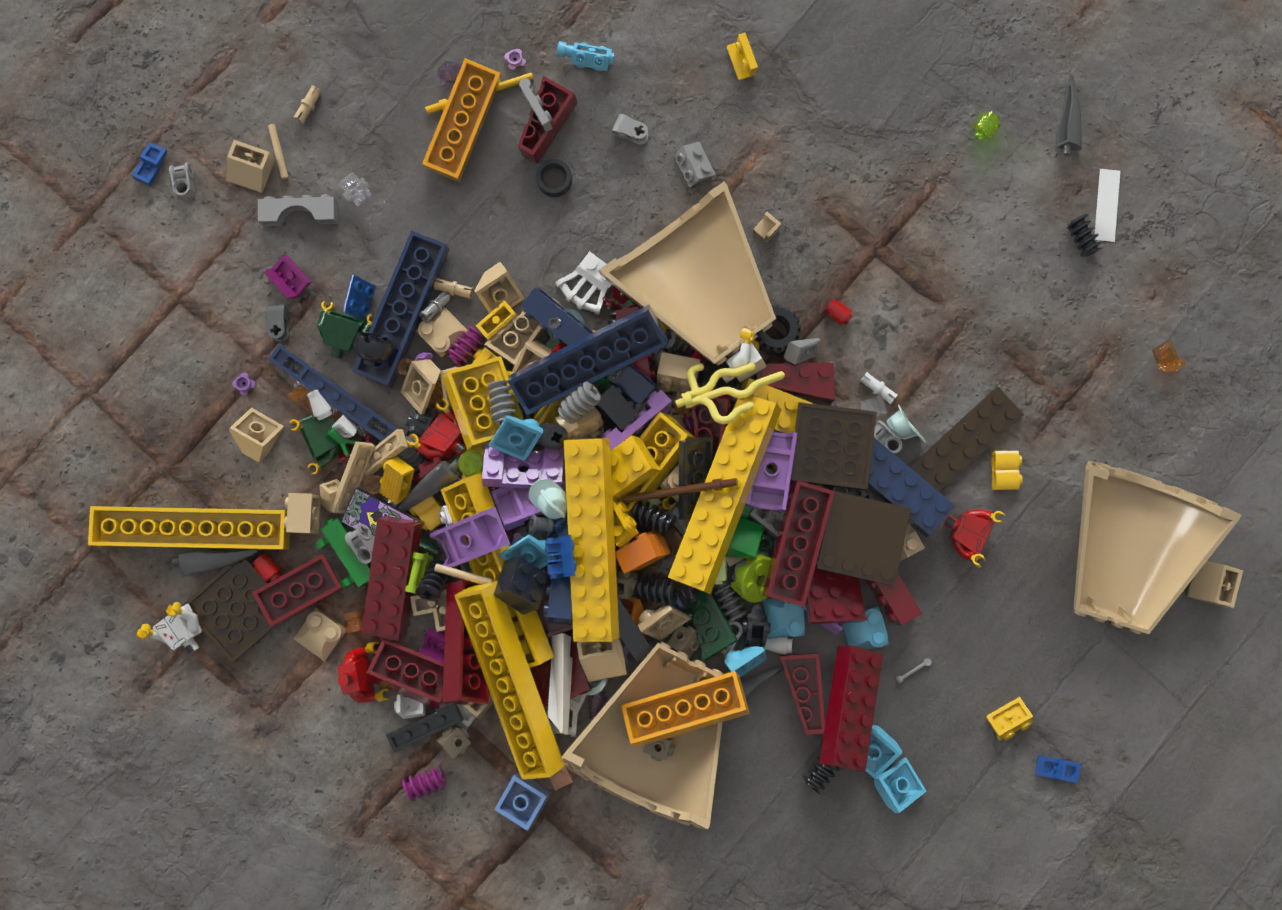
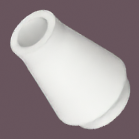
(319, 406)
(780, 645)

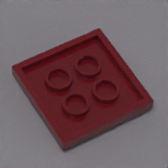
(834, 599)
(579, 681)

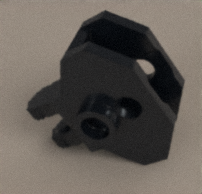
(420, 423)
(756, 625)

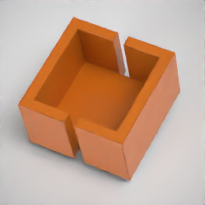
(642, 552)

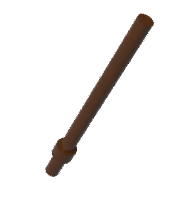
(716, 485)

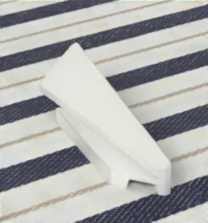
(560, 682)

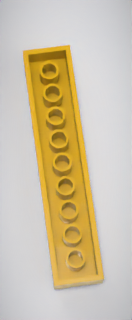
(470, 498)
(719, 511)
(188, 528)
(593, 536)
(510, 682)

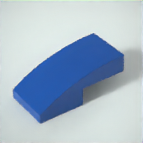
(150, 164)
(1058, 768)

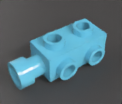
(589, 58)

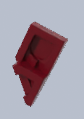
(425, 468)

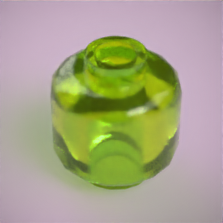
(986, 125)
(465, 461)

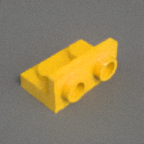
(742, 58)
(623, 524)
(1010, 719)

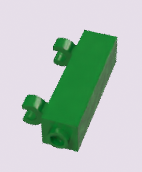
(335, 535)

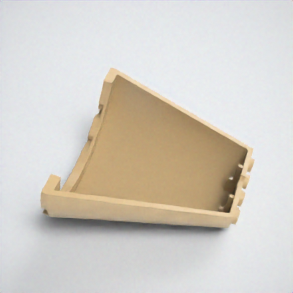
(699, 278)
(1141, 545)
(671, 788)

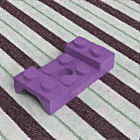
(655, 403)
(502, 469)
(772, 490)
(516, 506)
(484, 536)

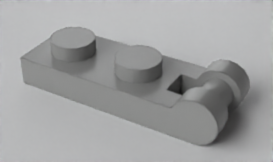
(536, 103)

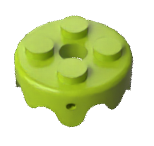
(747, 575)

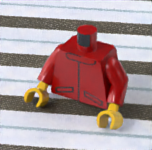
(441, 438)
(971, 532)
(353, 676)

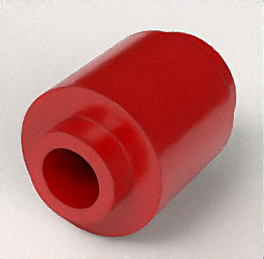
(838, 312)
(266, 568)

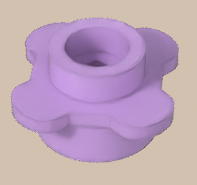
(517, 53)

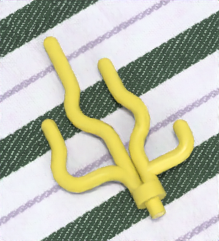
(704, 394)

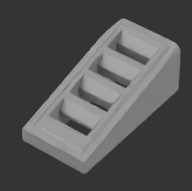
(801, 350)

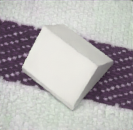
(345, 427)

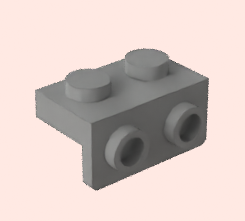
(694, 163)

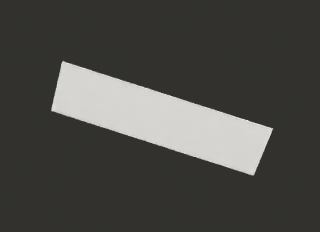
(1107, 204)

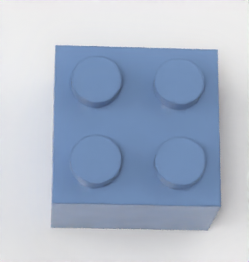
(523, 801)

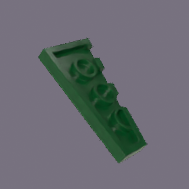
(711, 625)

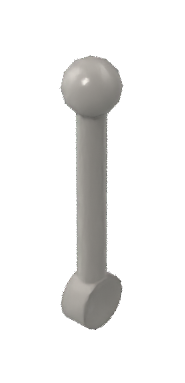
(926, 662)

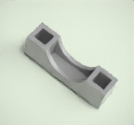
(274, 211)

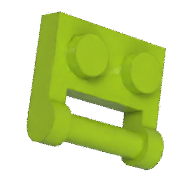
(419, 567)

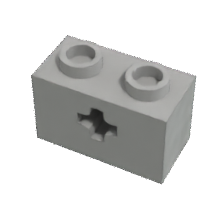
(769, 519)

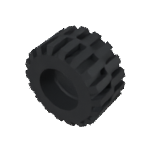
(793, 332)

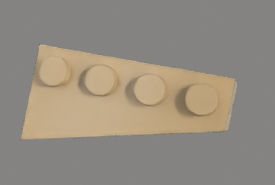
(511, 339)

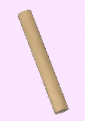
(278, 151)
(462, 574)

